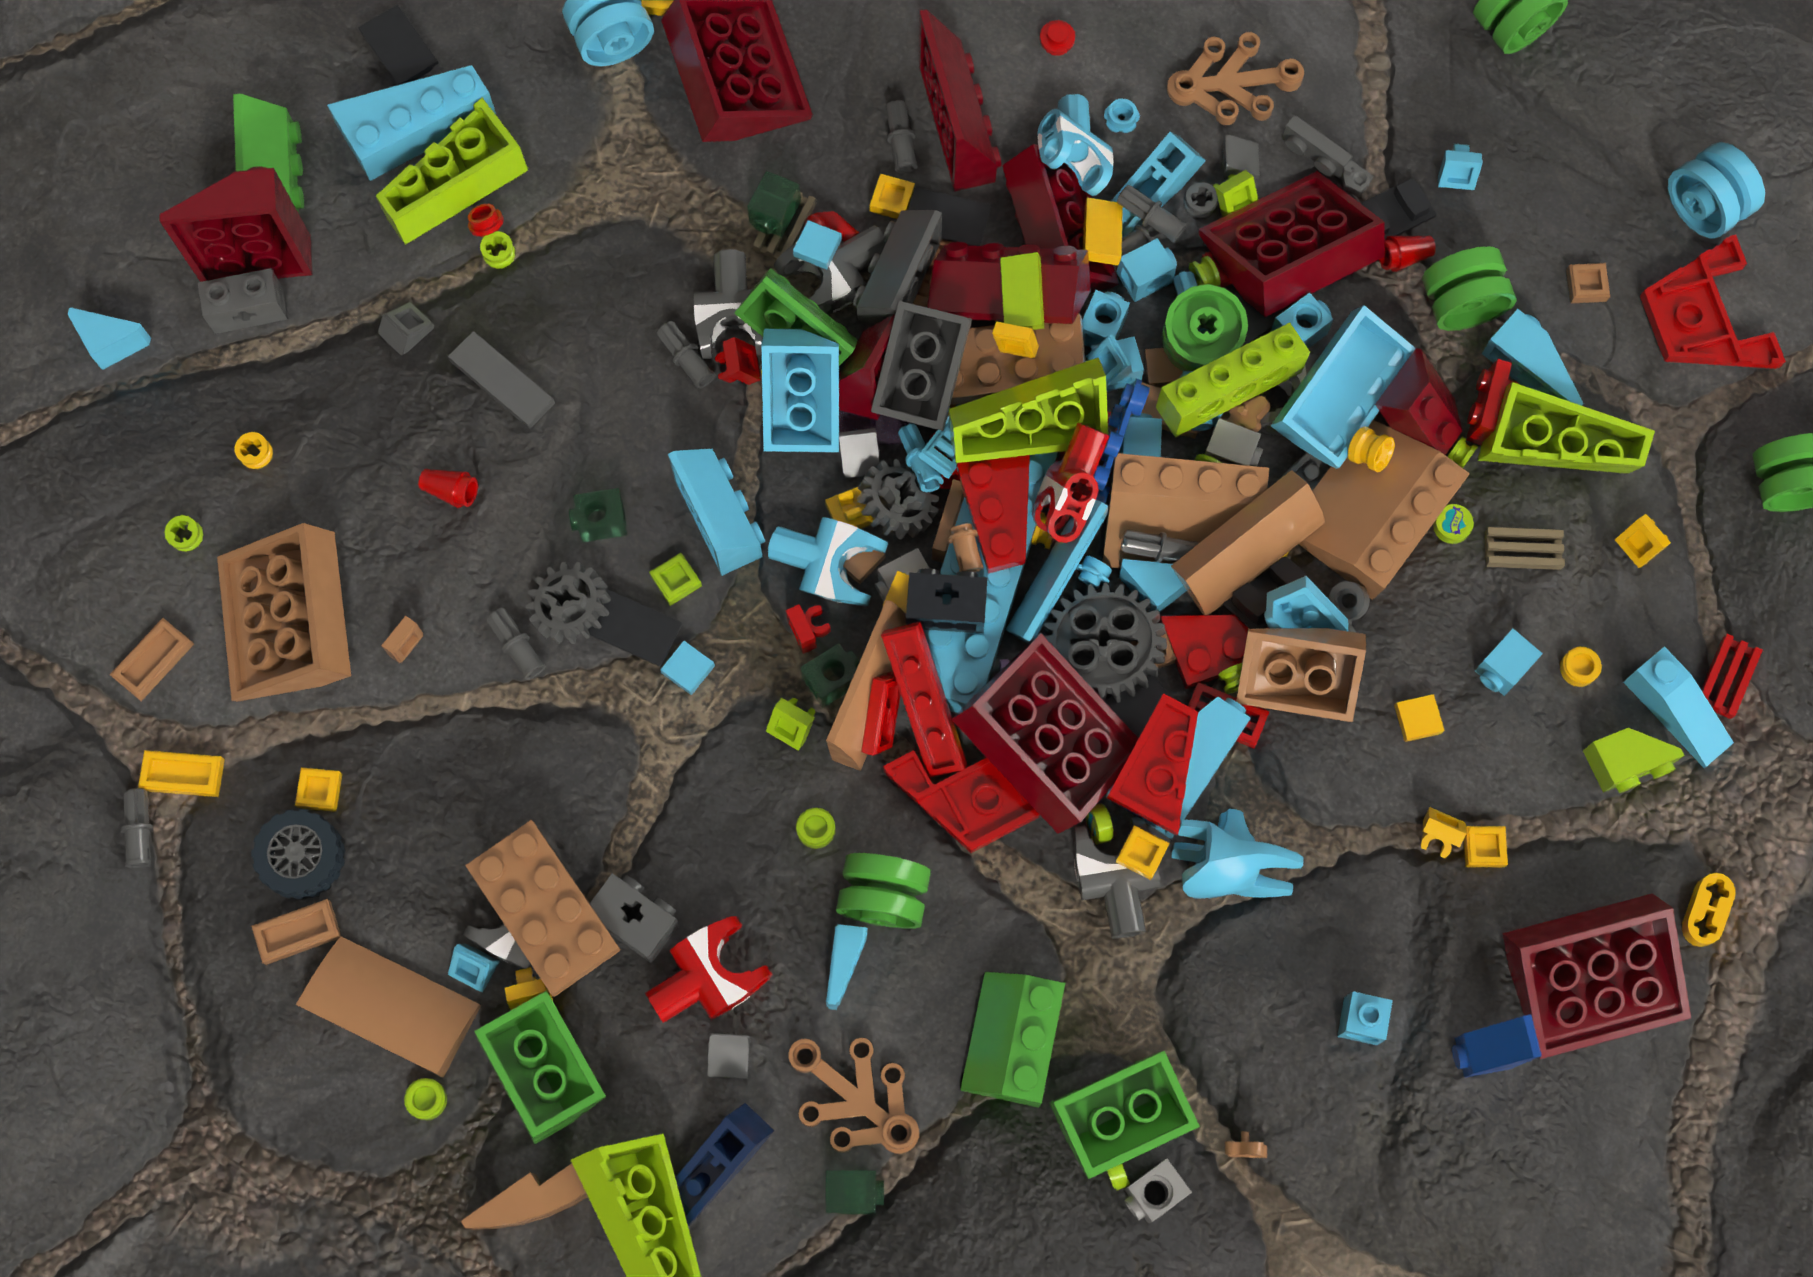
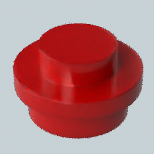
(1057, 37)
(484, 220)

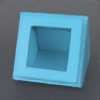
(1112, 360)
(472, 966)

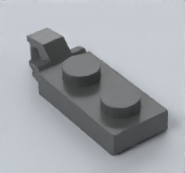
(1327, 155)

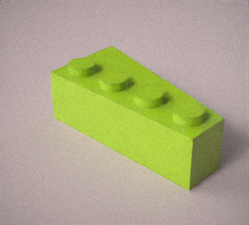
(453, 174)
(1031, 416)
(1562, 434)
(639, 1207)

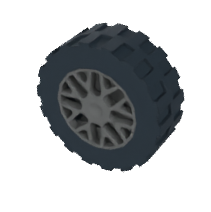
(298, 854)

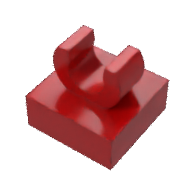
(740, 362)
(803, 628)

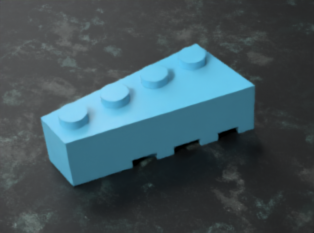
(406, 119)

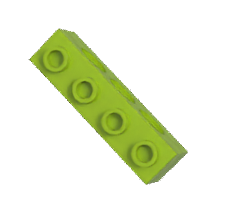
(1232, 379)

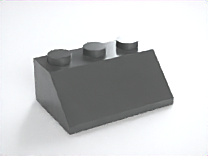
(901, 265)
(921, 365)

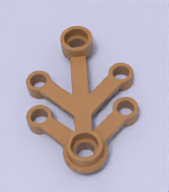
(1231, 82)
(859, 1100)

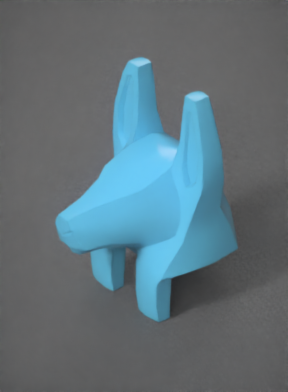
(1231, 860)

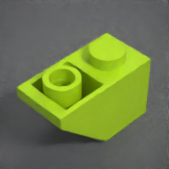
(1627, 756)

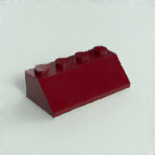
(1052, 208)
(970, 281)

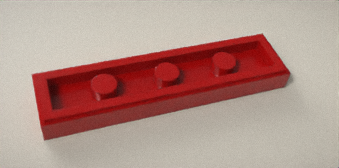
(924, 699)

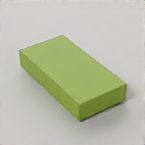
(1022, 290)

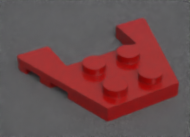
(1693, 320)
(970, 805)

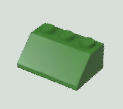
(268, 139)
(779, 305)
(1013, 1037)
(540, 1066)
(1124, 1114)

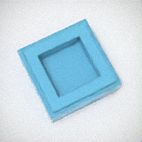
(817, 244)
(687, 667)

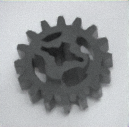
(896, 500)
(570, 607)

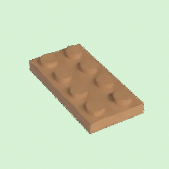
(989, 371)
(543, 908)

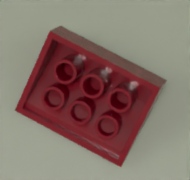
(735, 67)
(956, 106)
(241, 228)
(1294, 242)
(1048, 734)
(1599, 974)

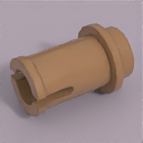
(966, 547)

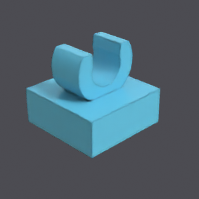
(1460, 168)

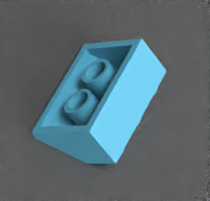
(800, 391)
(717, 508)

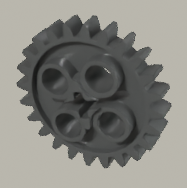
(1106, 611)

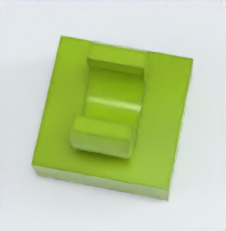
(1236, 192)
(790, 723)

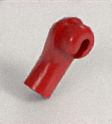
(835, 222)

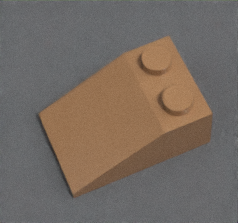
(1303, 671)

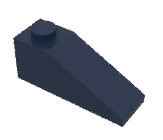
(720, 1159)

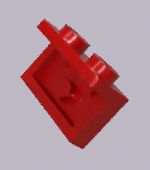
(1486, 409)

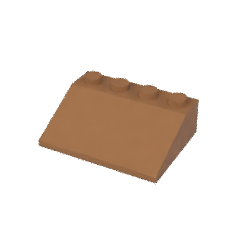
(1174, 498)
(1383, 515)
(283, 614)

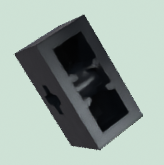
(966, 607)

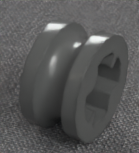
(1191, 207)

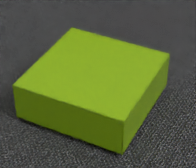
(675, 579)

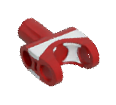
(1071, 484)
(704, 977)

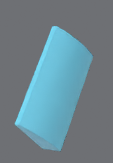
(1343, 387)
(1054, 577)

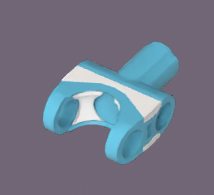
(1067, 138)
(824, 558)

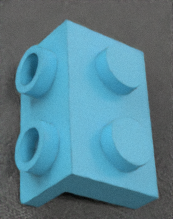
(1302, 606)

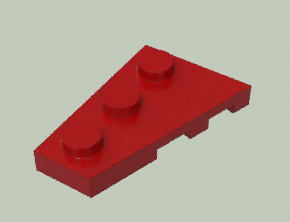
(998, 508)
(1205, 645)
(1158, 766)

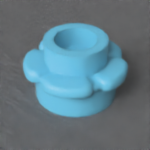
(1124, 108)
(1093, 572)

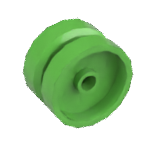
(1517, 21)
(1469, 288)
(1205, 308)
(1786, 473)
(883, 890)

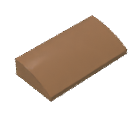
(1249, 542)
(849, 726)
(389, 1005)

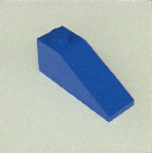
(1496, 1047)

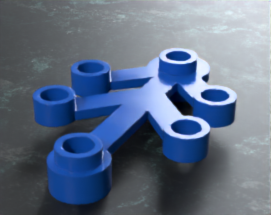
(1131, 402)

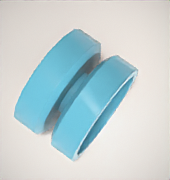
(608, 29)
(1716, 190)

